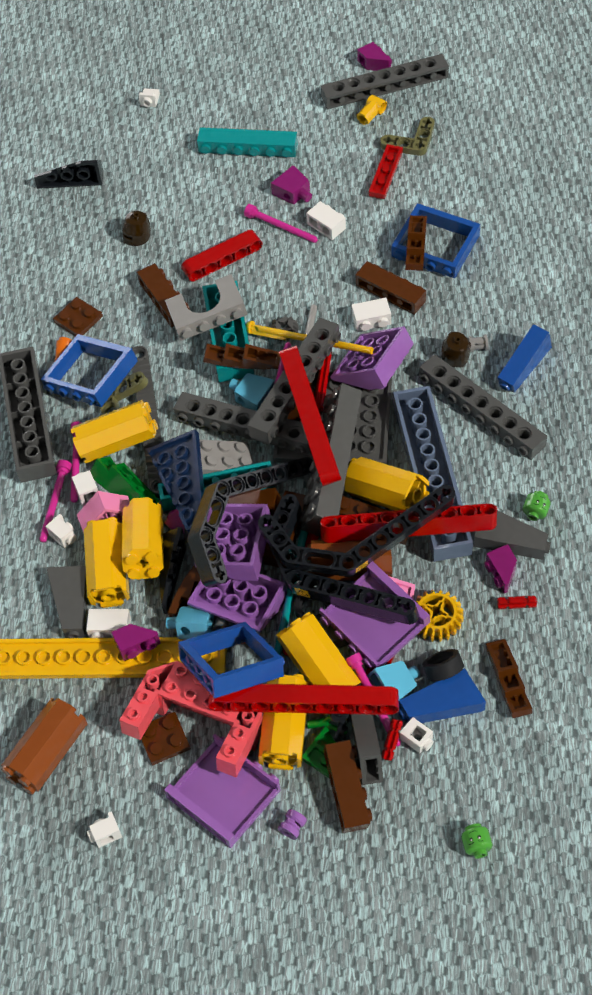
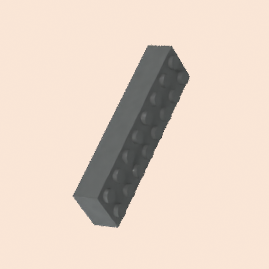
(27, 415)
(339, 423)

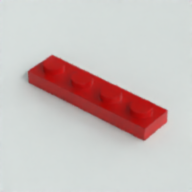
(385, 171)

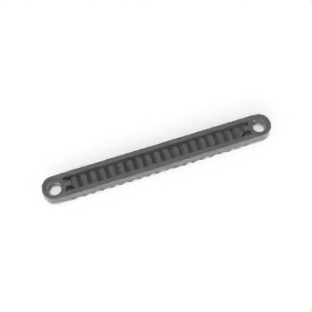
(148, 395)

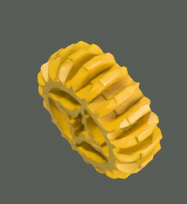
(435, 603)

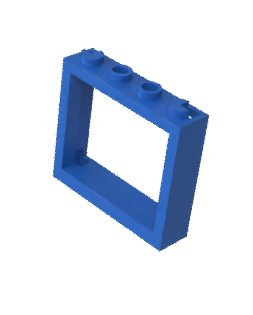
(445, 221)
(124, 358)
(234, 680)

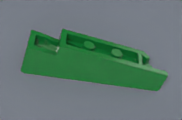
(120, 479)

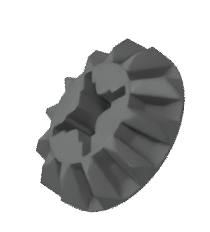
(290, 322)

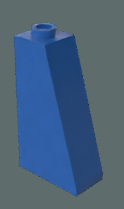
(525, 358)
(443, 700)

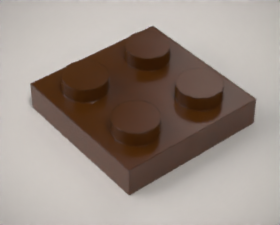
(78, 317)
(164, 739)

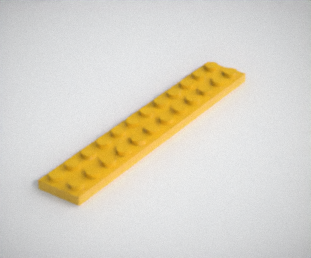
(88, 658)

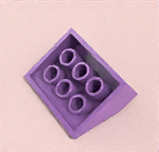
(376, 369)
(241, 541)
(242, 600)

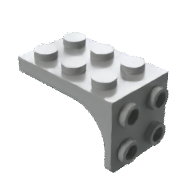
(223, 455)

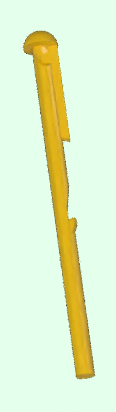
(280, 334)

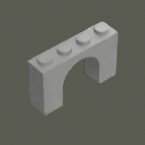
(192, 323)

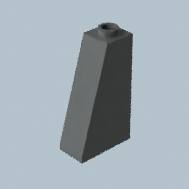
(520, 537)
(70, 598)
(367, 748)

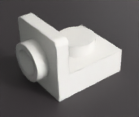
(149, 97)

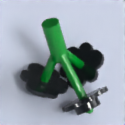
(341, 729)

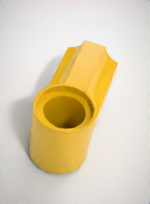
(373, 106)

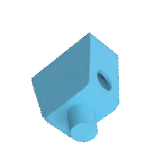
(251, 390)
(191, 622)
(396, 676)

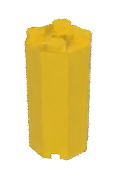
(114, 431)
(384, 484)
(142, 539)
(103, 563)
(315, 653)
(283, 733)

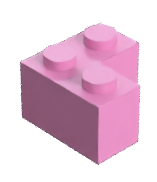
(101, 507)

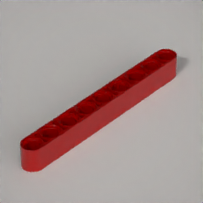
(310, 416)
(453, 520)
(310, 699)

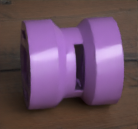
(292, 824)

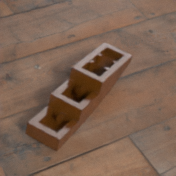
(416, 243)
(245, 358)
(184, 592)
(509, 678)

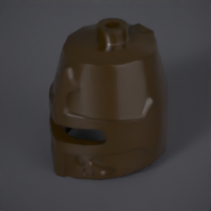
(136, 226)
(456, 349)

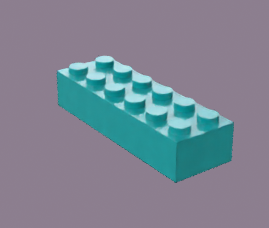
(228, 333)

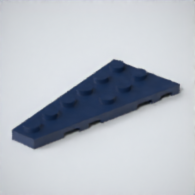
(181, 473)

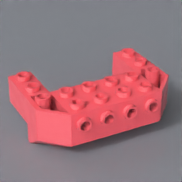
(178, 686)

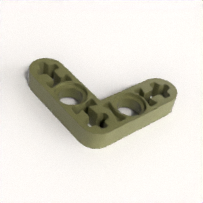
(413, 143)
(138, 382)

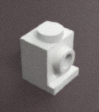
(61, 531)
(416, 729)
(104, 831)

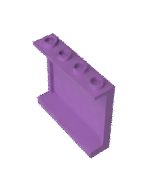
(370, 635)
(221, 801)

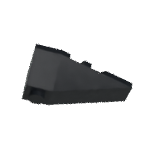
(72, 175)
(173, 554)

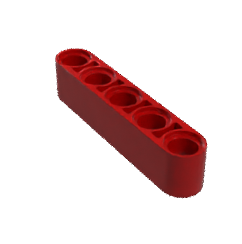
(221, 255)

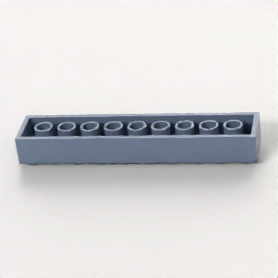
(429, 457)

